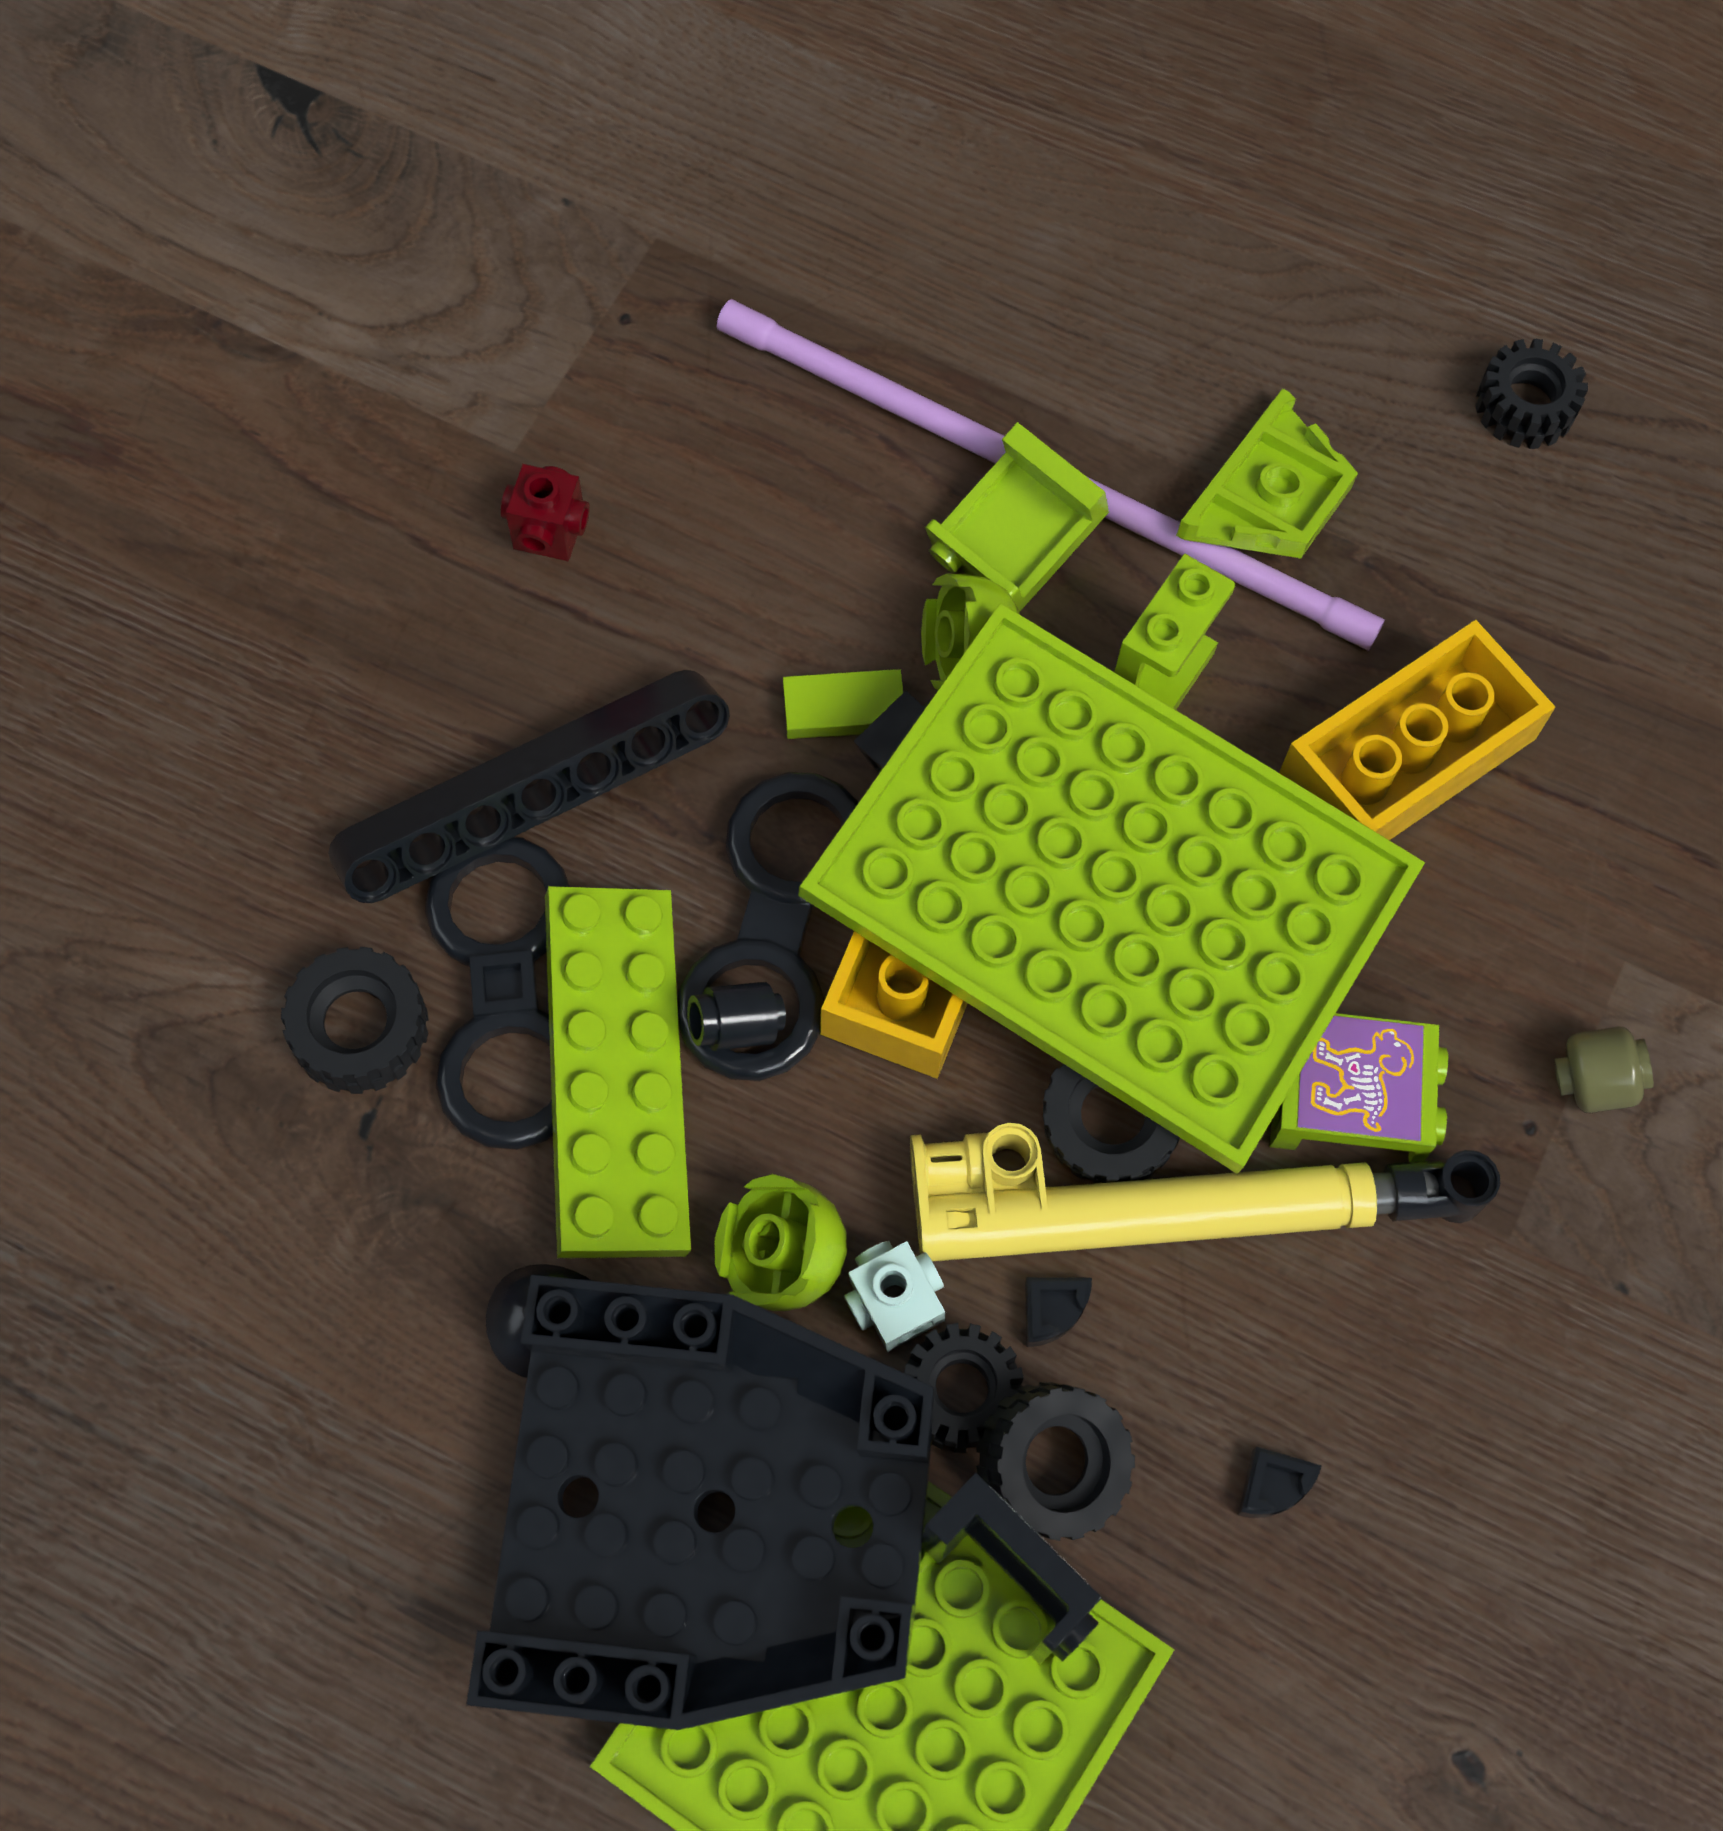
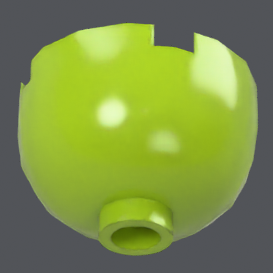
(957, 618)
(780, 1244)

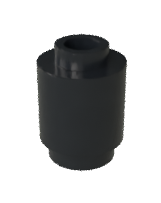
(736, 1016)

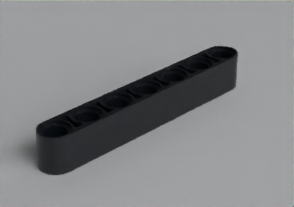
(501, 784)

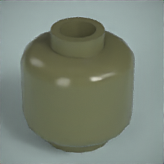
(1604, 1069)

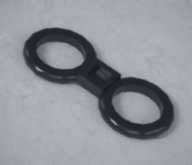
(769, 931)
(501, 993)

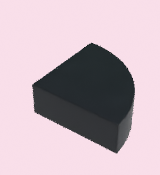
(1053, 1306)
(1275, 1483)

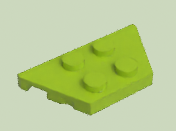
(1272, 488)

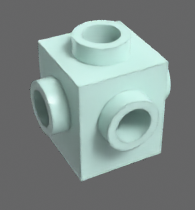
(902, 1316)

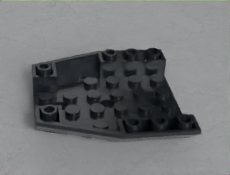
(639, 1604)

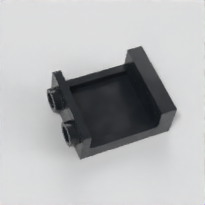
(1023, 1556)

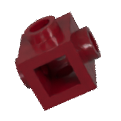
(545, 511)

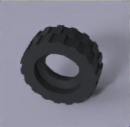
(346, 973)
(1085, 1154)
(1106, 1458)

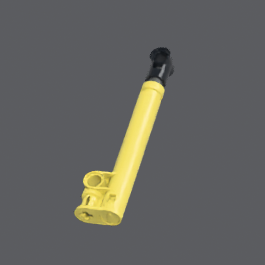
(979, 1210)

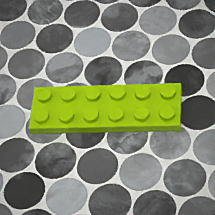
(615, 1074)

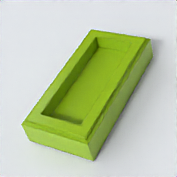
(838, 702)

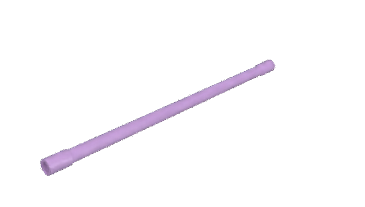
(766, 335)

